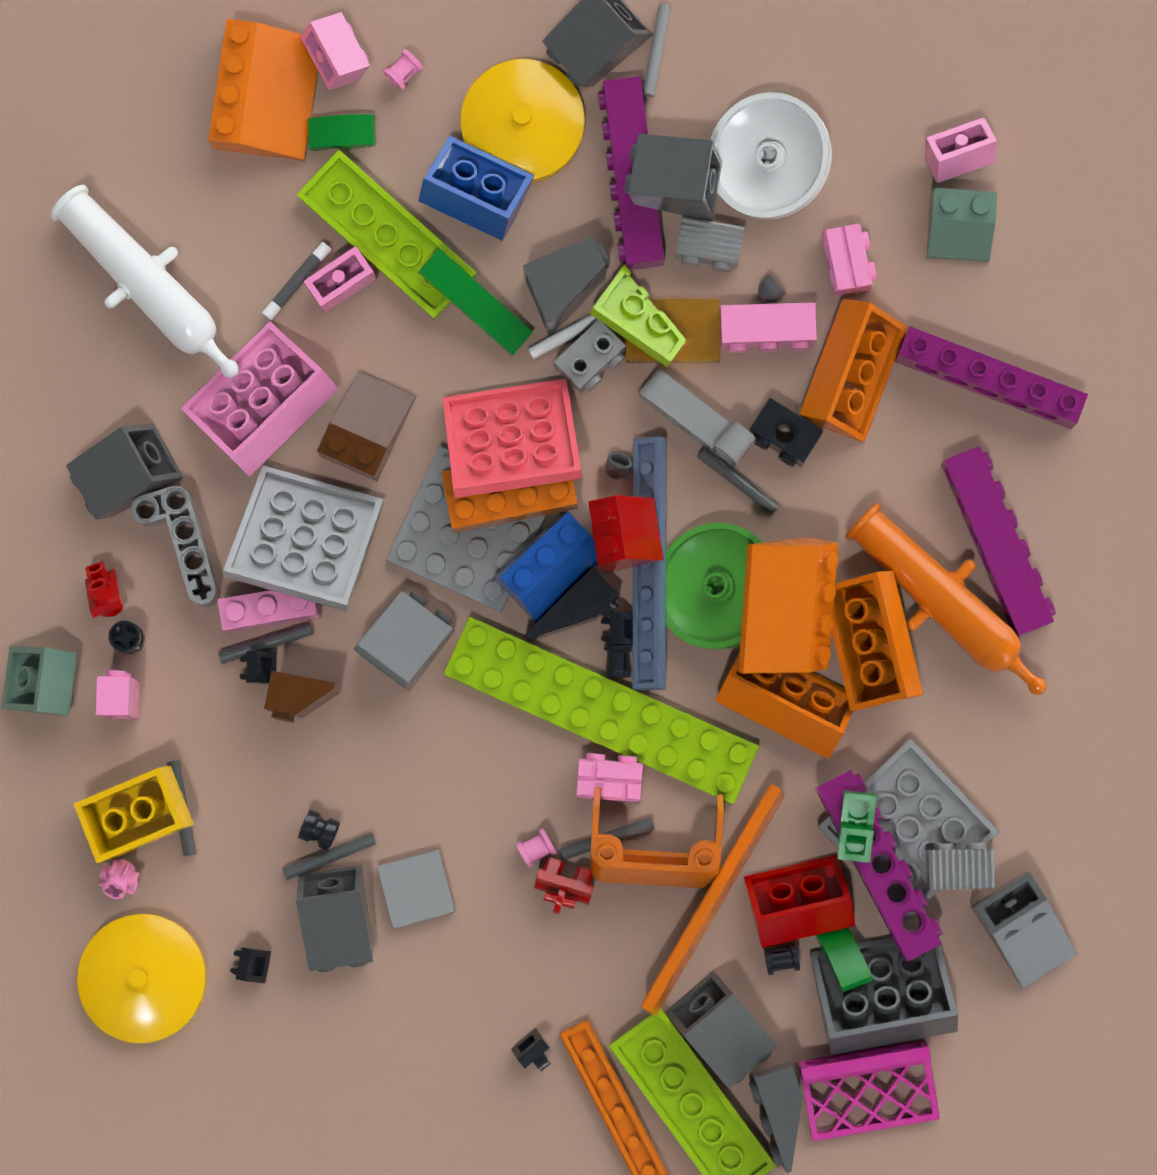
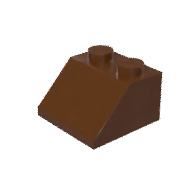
(297, 695)

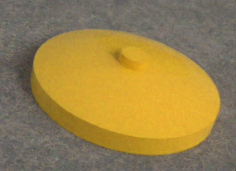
(525, 116)
(142, 978)

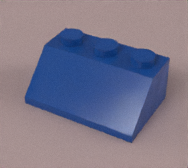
(475, 188)
(549, 566)

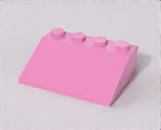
(263, 402)

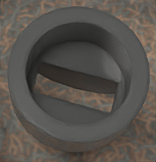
(770, 290)
(618, 465)

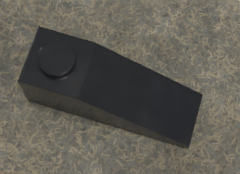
(579, 606)

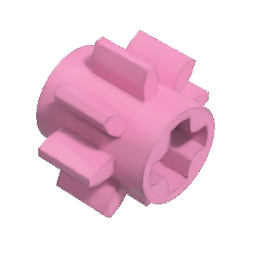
(118, 879)

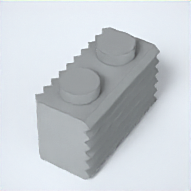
(709, 244)
(960, 868)

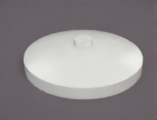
(771, 155)

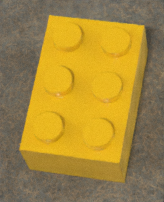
(133, 814)

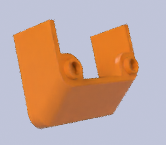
(657, 868)

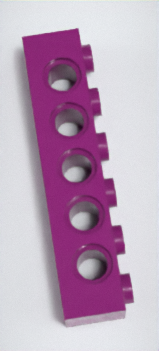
(991, 378)
(928, 931)

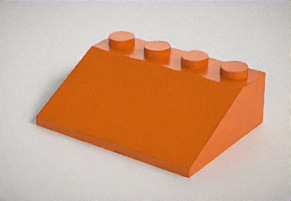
(263, 92)
(788, 606)

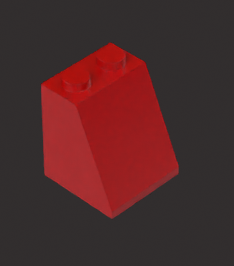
(625, 532)

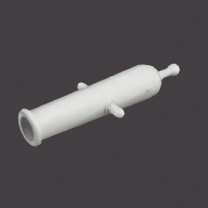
(141, 277)

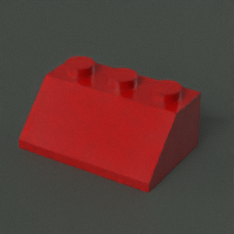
(799, 901)

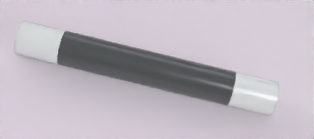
(296, 281)

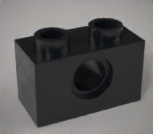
(777, 416)

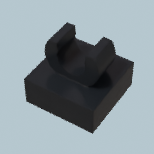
(620, 628)
(258, 666)
(252, 965)
(532, 1050)

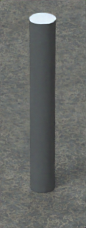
(738, 481)
(266, 643)
(621, 833)
(185, 835)
(329, 856)

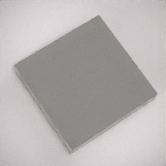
(416, 889)

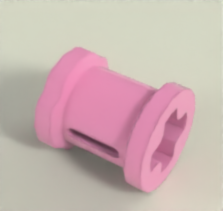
(403, 69)
(536, 848)

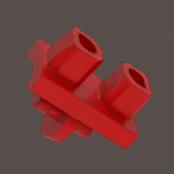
(103, 591)
(563, 890)

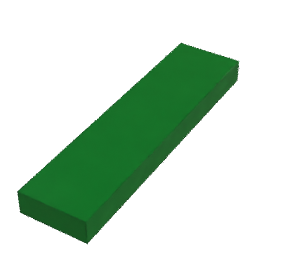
(475, 302)

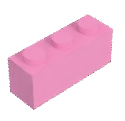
(768, 327)
(264, 610)

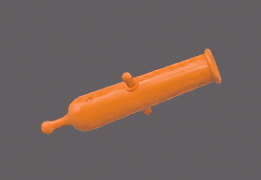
(943, 596)

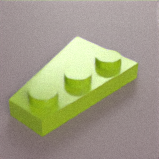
(633, 316)

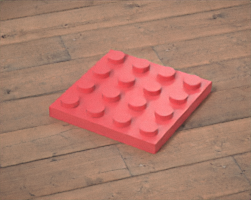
(511, 438)

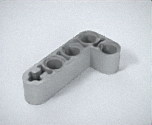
(697, 419)
(184, 548)

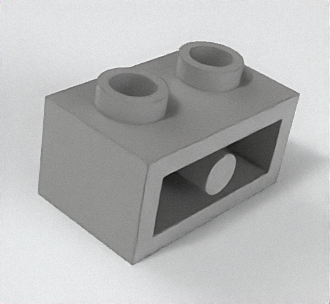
(590, 357)

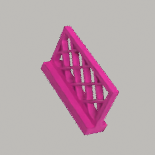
(864, 1062)

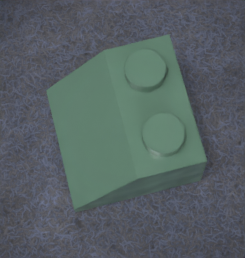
(961, 224)
(39, 680)

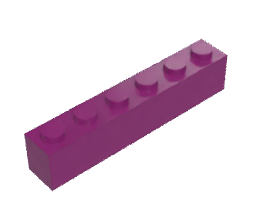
(624, 122)
(997, 541)

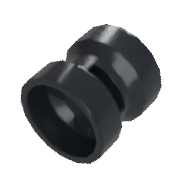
(121, 636)
(318, 829)

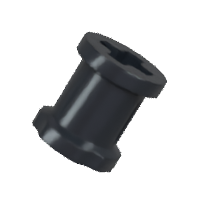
(617, 661)
(781, 958)

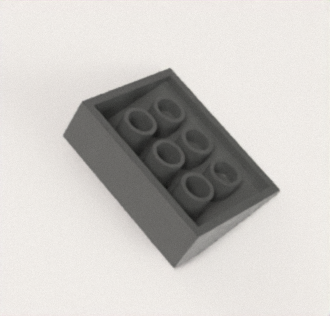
(898, 1006)

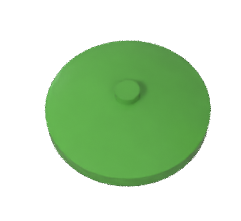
(707, 585)

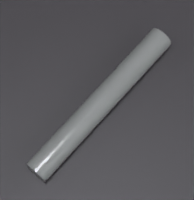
(656, 50)

